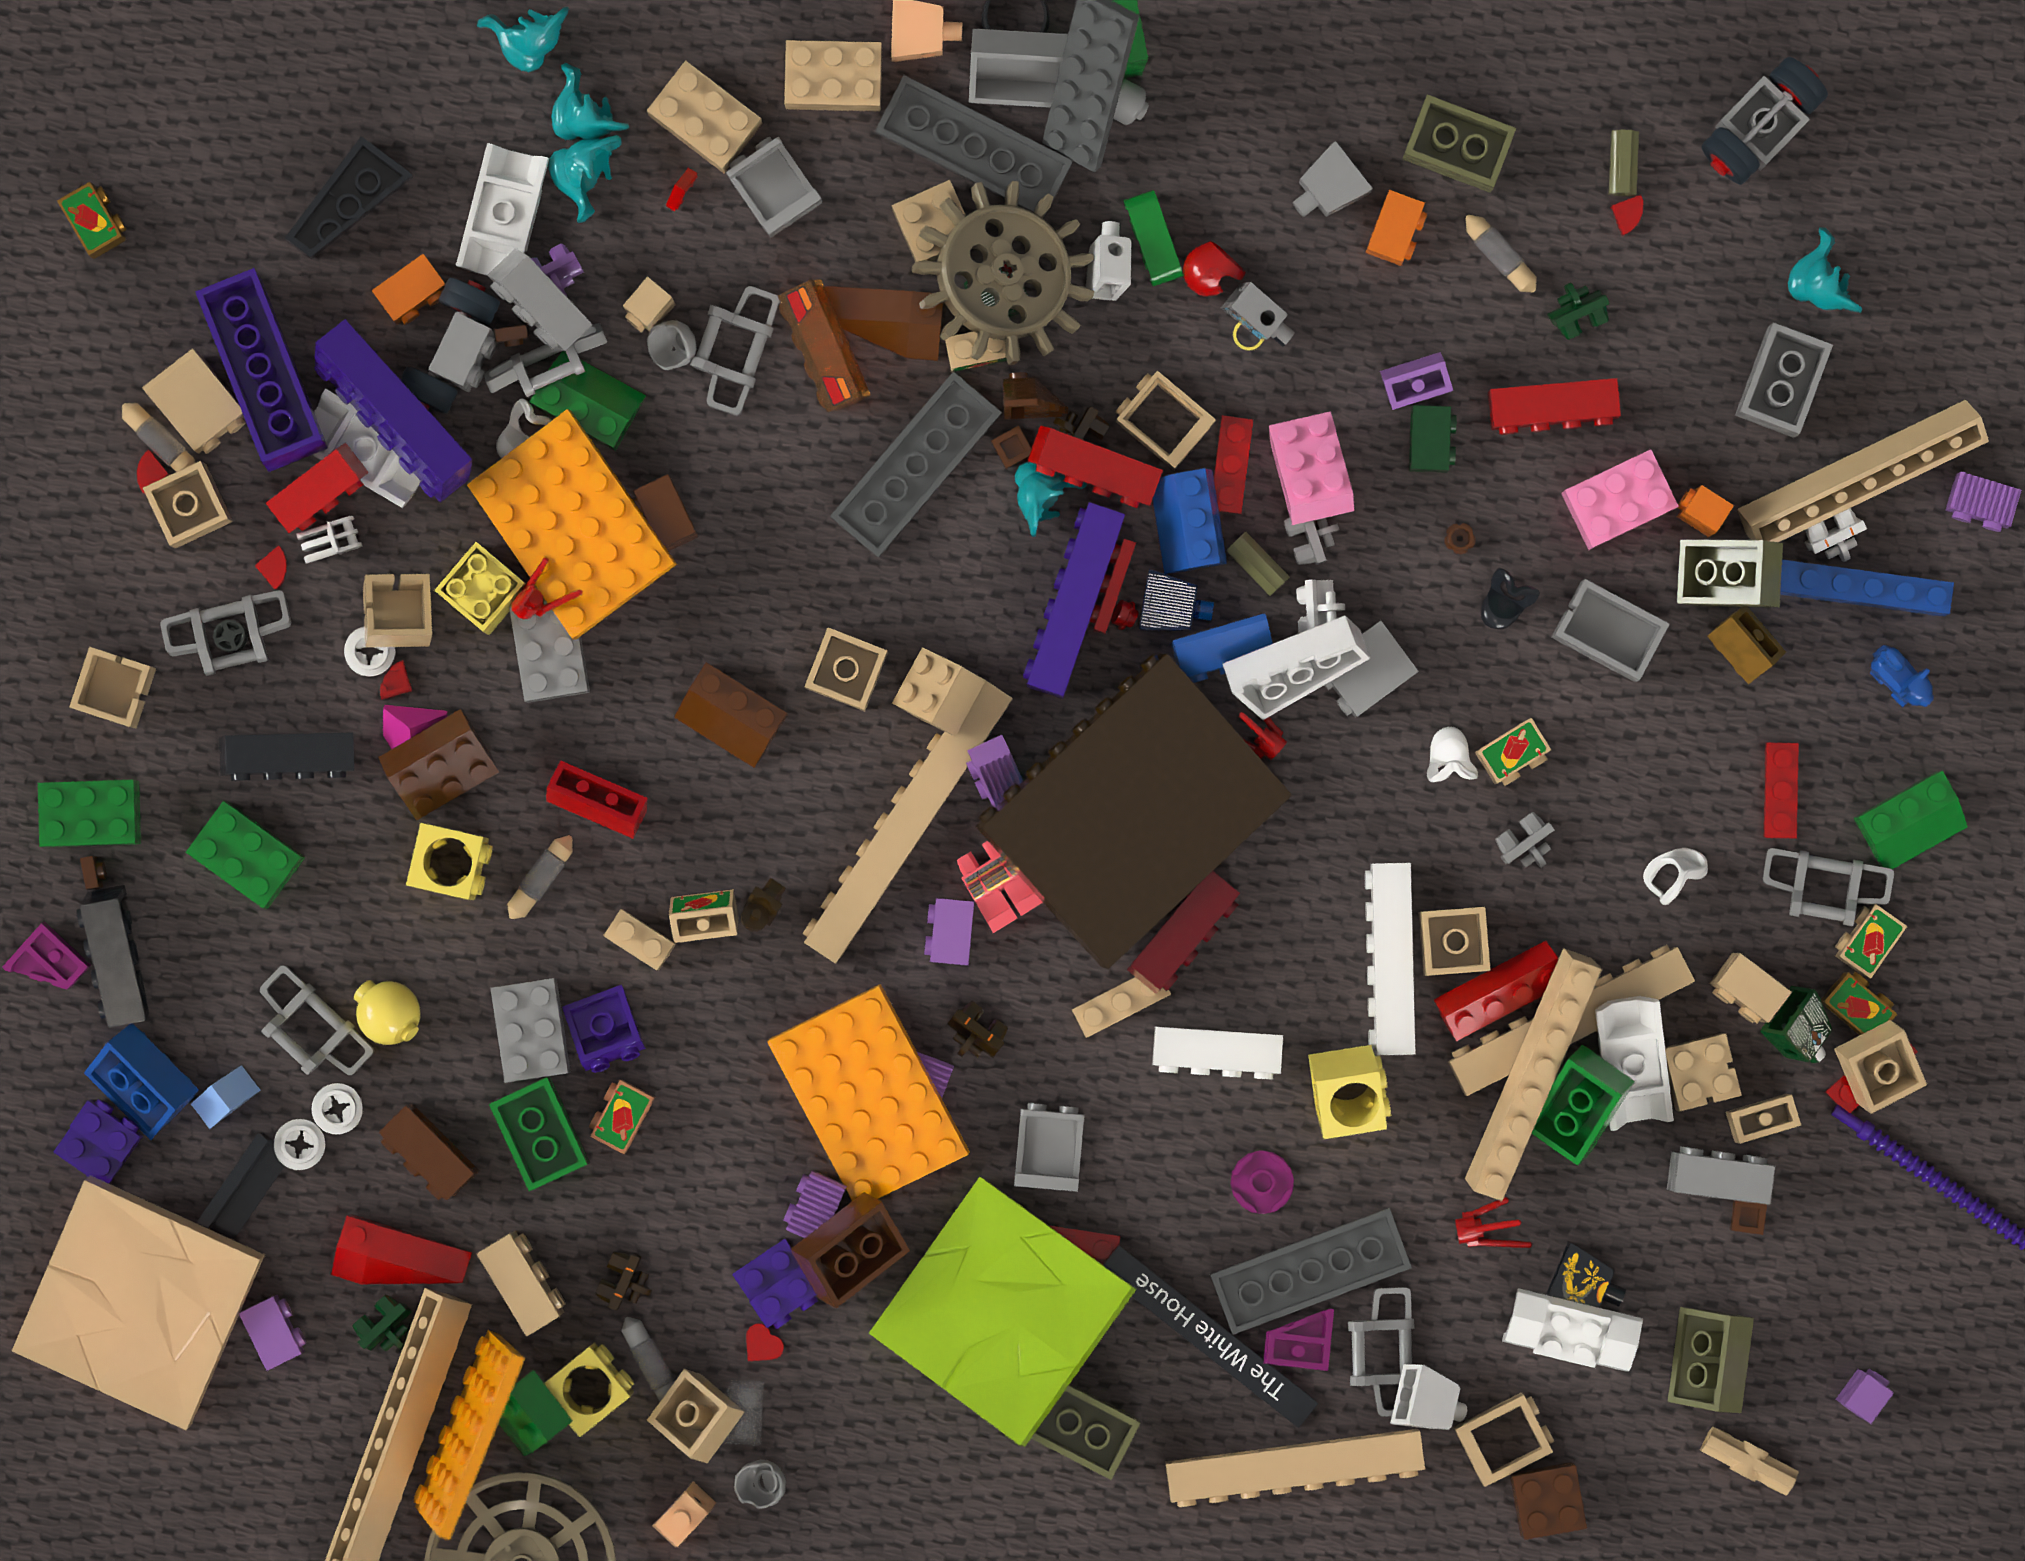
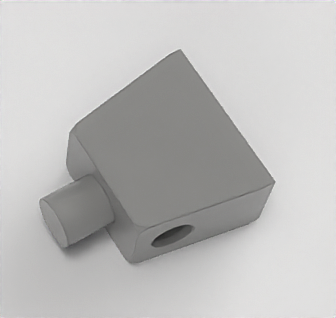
(1331, 183)

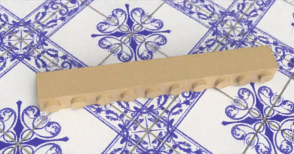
(902, 827)
(399, 1428)

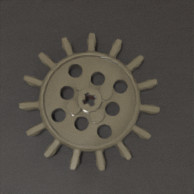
(997, 252)

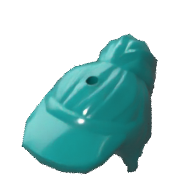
(529, 41)
(578, 114)
(579, 167)
(1817, 281)
(1038, 493)

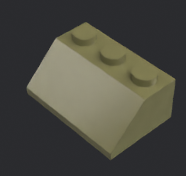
(1710, 1360)

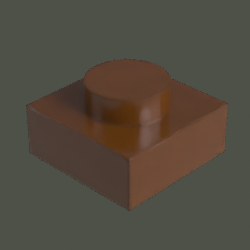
(512, 334)
(1012, 447)
(93, 872)
(1748, 1217)

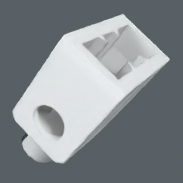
(1111, 269)
(1426, 1399)

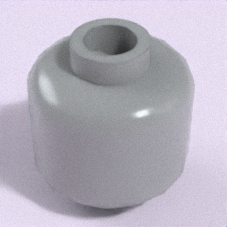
(1131, 103)

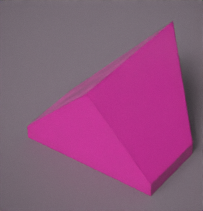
(405, 722)

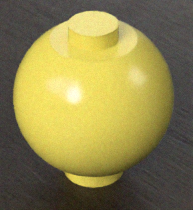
(387, 1012)

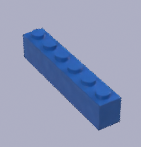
(1866, 588)

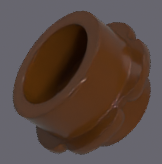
(1460, 530)

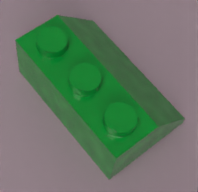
(595, 398)
(1912, 820)

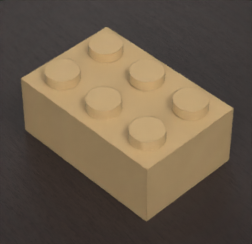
(833, 75)
(704, 116)
(522, 1282)

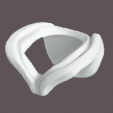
(513, 435)
(1450, 749)
(1690, 866)

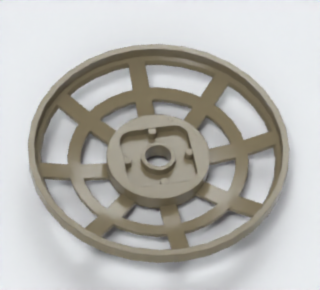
(523, 1541)

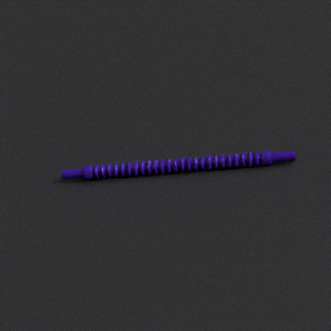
(1866, 1131)

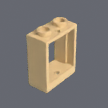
(1145, 387)
(1474, 1453)

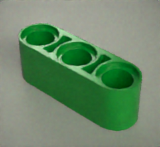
(1153, 238)

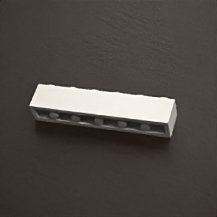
(1392, 959)

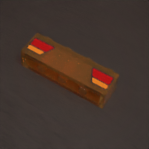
(823, 345)

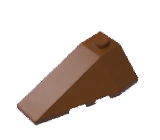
(890, 319)
(1029, 399)

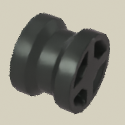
(225, 637)

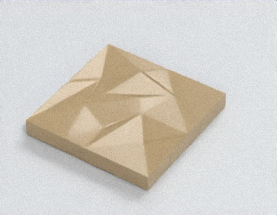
(138, 1302)

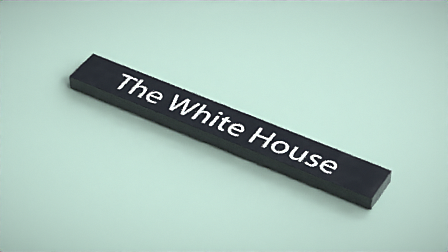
(1212, 1338)

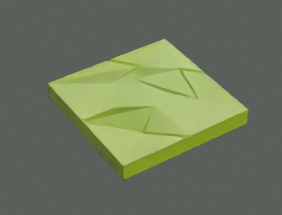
(1002, 1311)

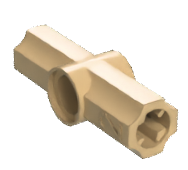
(1749, 1461)

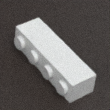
(1217, 1050)

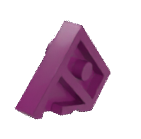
(48, 959)
(1301, 1342)

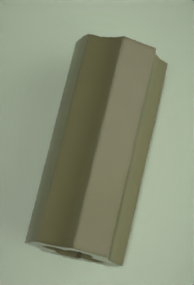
(1623, 163)
(1257, 563)

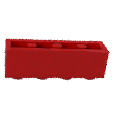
(1554, 404)
(1094, 465)
(1497, 991)

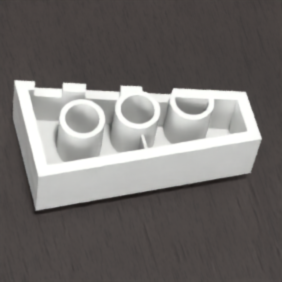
(1295, 666)

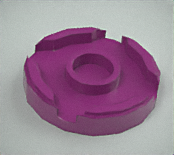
(1255, 1173)

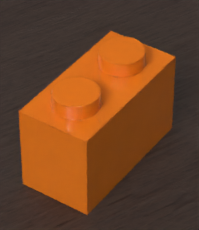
(1396, 227)
(410, 290)
(1703, 510)

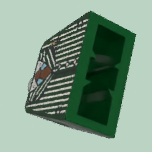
(1799, 1026)

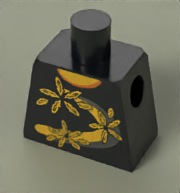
(1584, 1279)

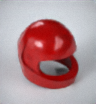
(1206, 267)

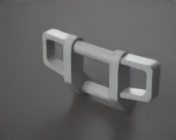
(761, 331)
(515, 367)
(199, 617)
(1853, 869)
(308, 995)
(1358, 1327)

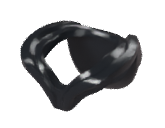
(1499, 609)

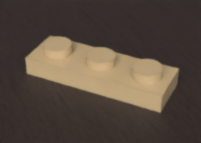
(1115, 1005)

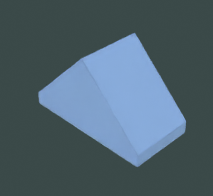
(225, 1096)

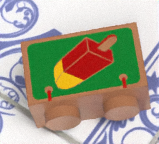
(621, 1116)

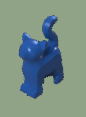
(1901, 678)

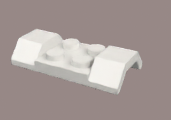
(501, 208)
(385, 474)
(1634, 1044)
(1573, 1331)

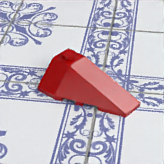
(387, 1255)

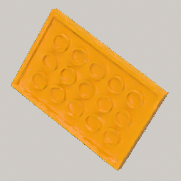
(567, 505)
(868, 1095)
(468, 1433)

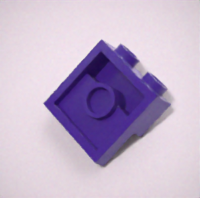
(604, 1029)
(99, 1141)
(775, 1285)

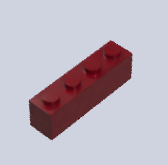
(1183, 932)

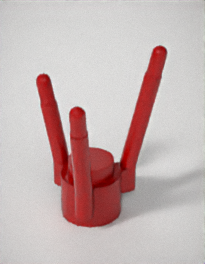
(530, 599)
(1268, 741)
(1471, 1229)

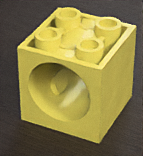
(481, 588)
(434, 837)
(1352, 1116)
(586, 1416)

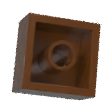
(665, 512)
(1548, 1500)

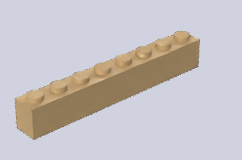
(1864, 474)
(1497, 1053)
(1533, 1074)
(1295, 1466)

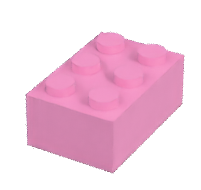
(1311, 468)
(1619, 499)

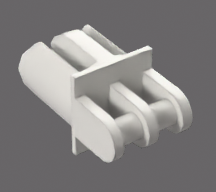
(332, 538)

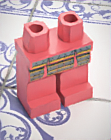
(986, 887)

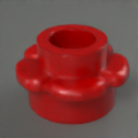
(1124, 614)

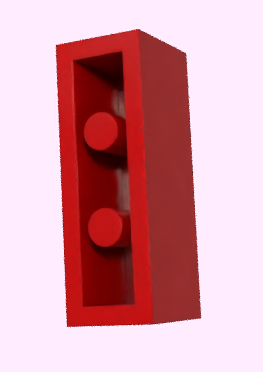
(318, 489)
(596, 799)

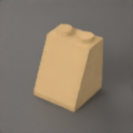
(196, 402)

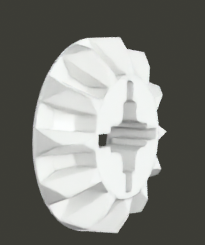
(358, 661)
(323, 1102)
(290, 1132)

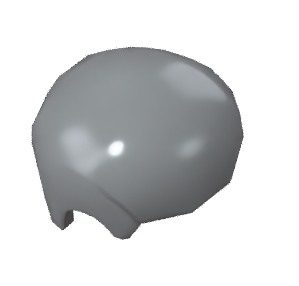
(664, 337)
(758, 1496)

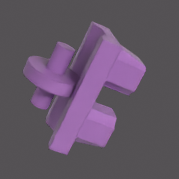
(562, 268)

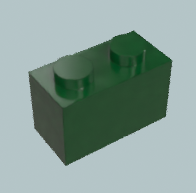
(1431, 438)

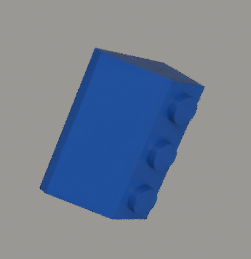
(1189, 521)
(1211, 648)
(141, 1080)

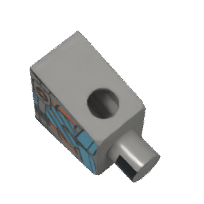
(1246, 307)

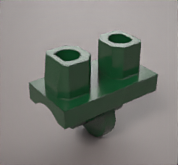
(1578, 304)
(372, 1334)

